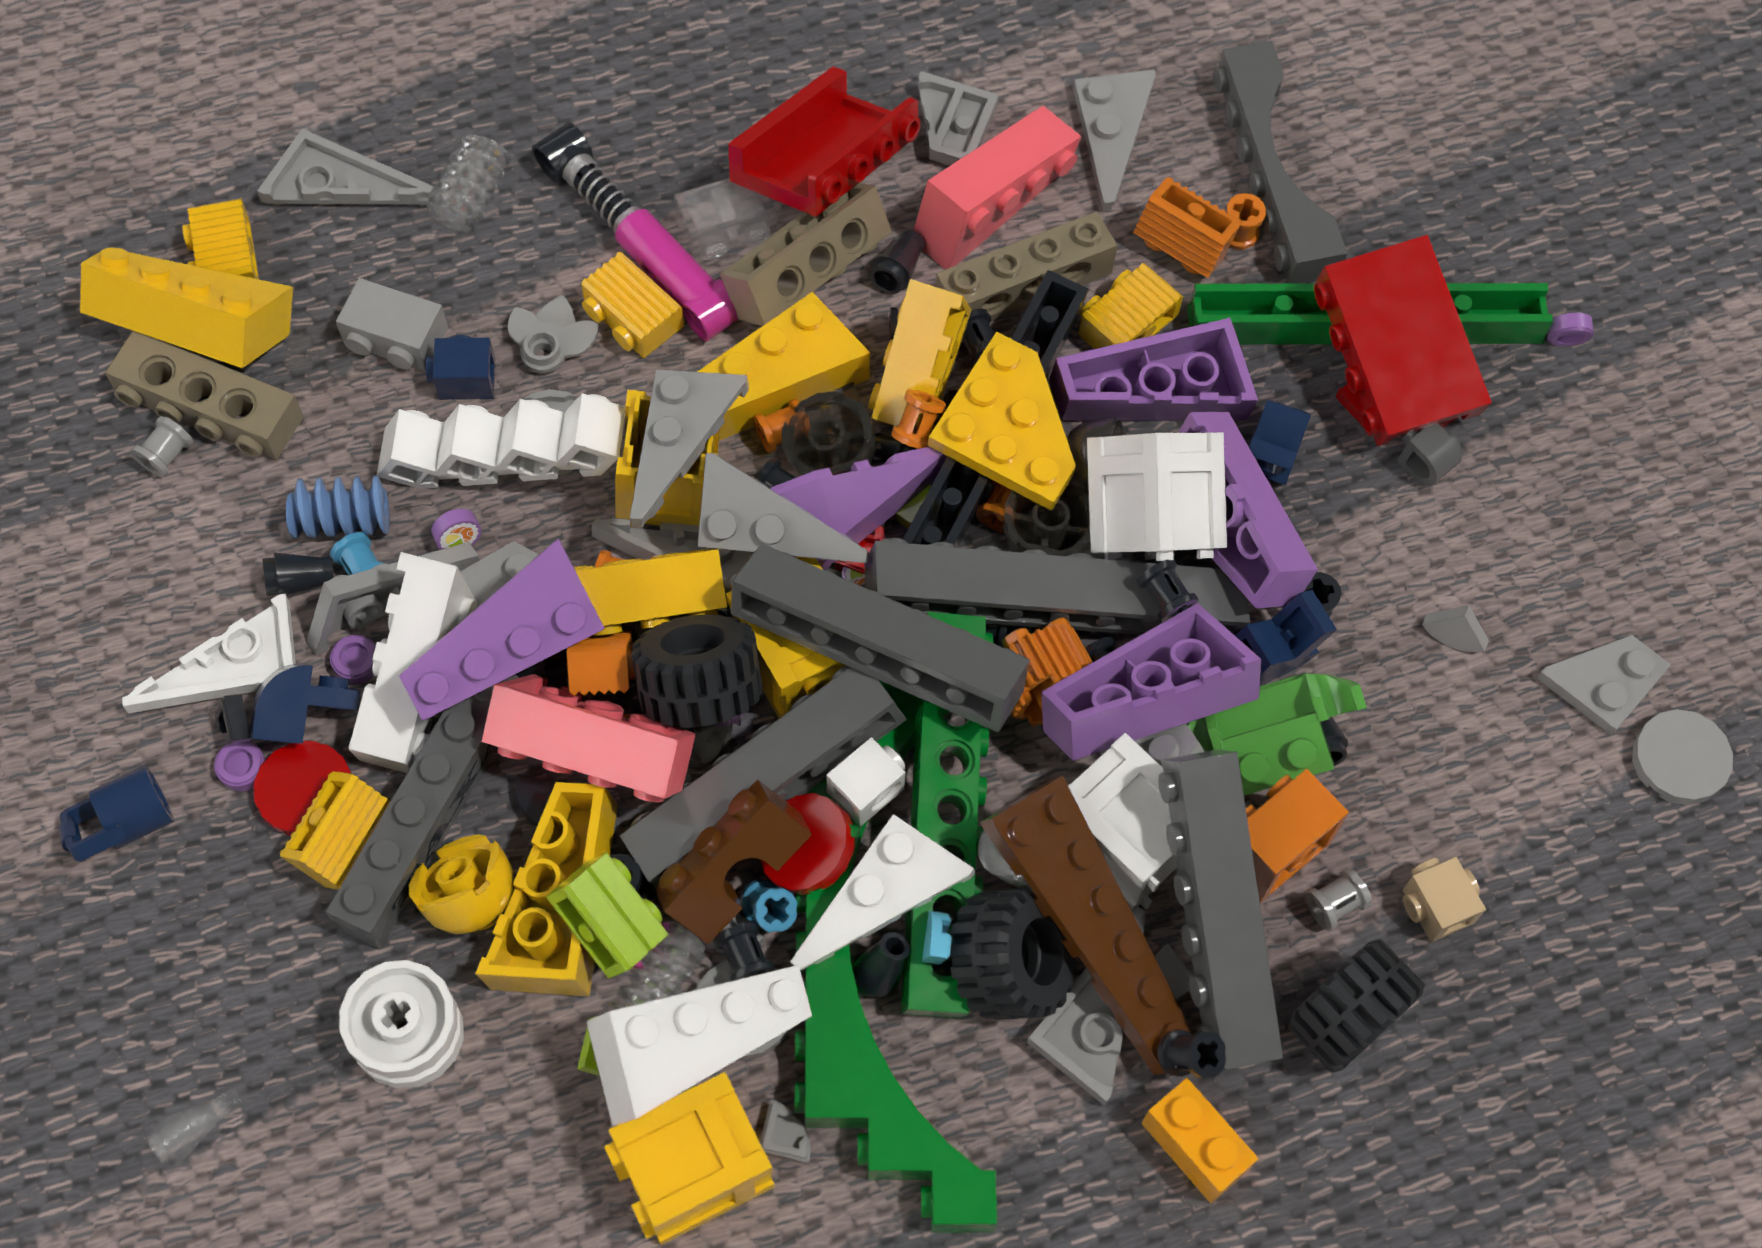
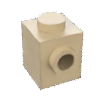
(1442, 897)

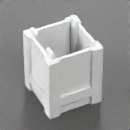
(1157, 494)
(1128, 818)

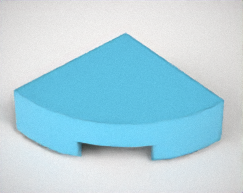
(937, 940)

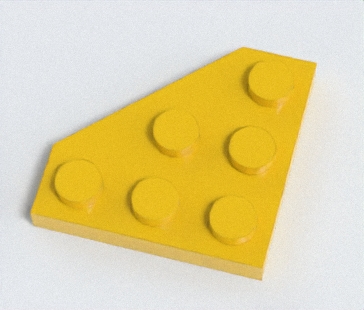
(1008, 424)

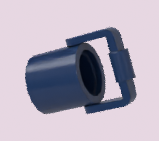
(126, 809)

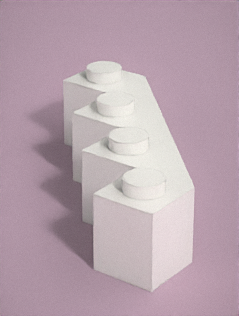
(482, 445)

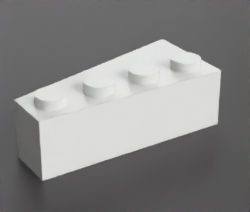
(425, 610)
(679, 1040)

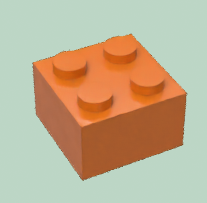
(1291, 829)

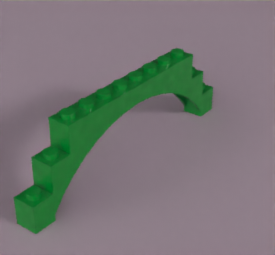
(851, 1081)

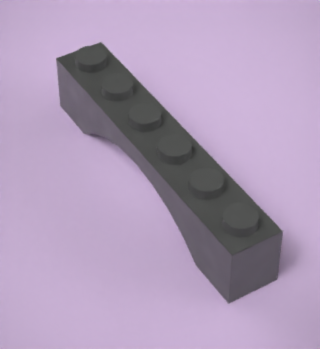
(1302, 232)

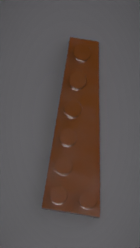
(1062, 863)

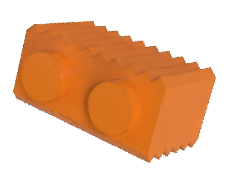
(1187, 228)
(601, 664)

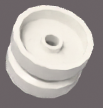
(383, 1001)

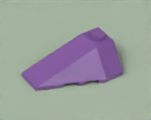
(866, 495)

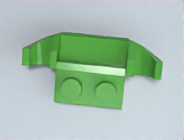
(1281, 728)

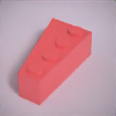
(993, 184)
(587, 738)

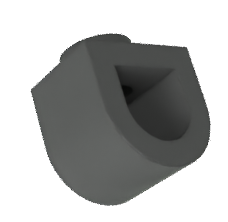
(1430, 454)

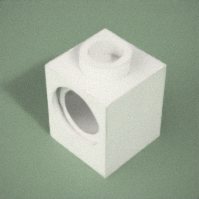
(866, 780)

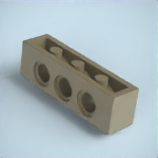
(805, 255)
(1011, 275)
(148, 361)

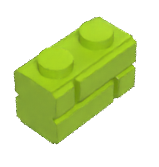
(608, 914)

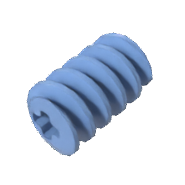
(337, 508)

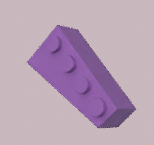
(1157, 377)
(1262, 545)
(513, 629)
(1151, 685)

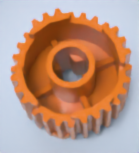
(1053, 657)

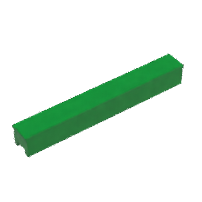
(1292, 317)

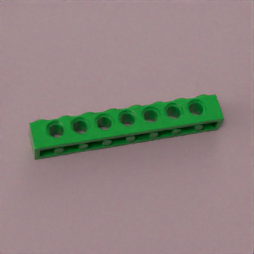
(922, 988)

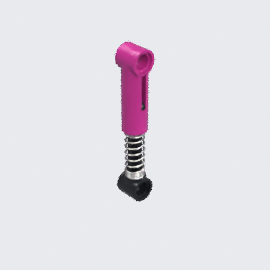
(703, 300)

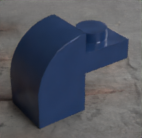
(1278, 439)
(1288, 637)
(284, 697)

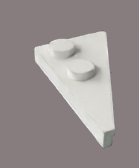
(224, 664)
(893, 877)

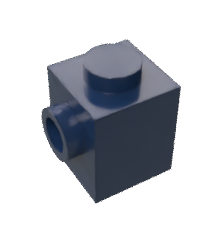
(462, 368)

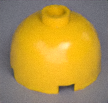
(465, 886)

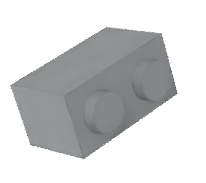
(391, 324)

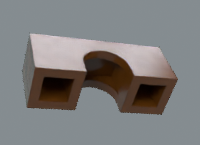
(753, 827)

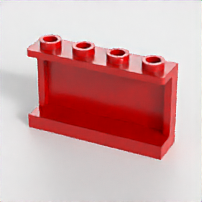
(819, 144)
(1401, 339)

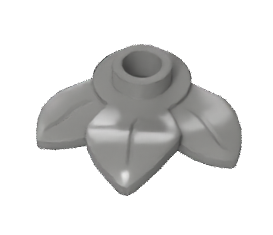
(553, 331)

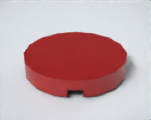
(292, 780)
(823, 854)

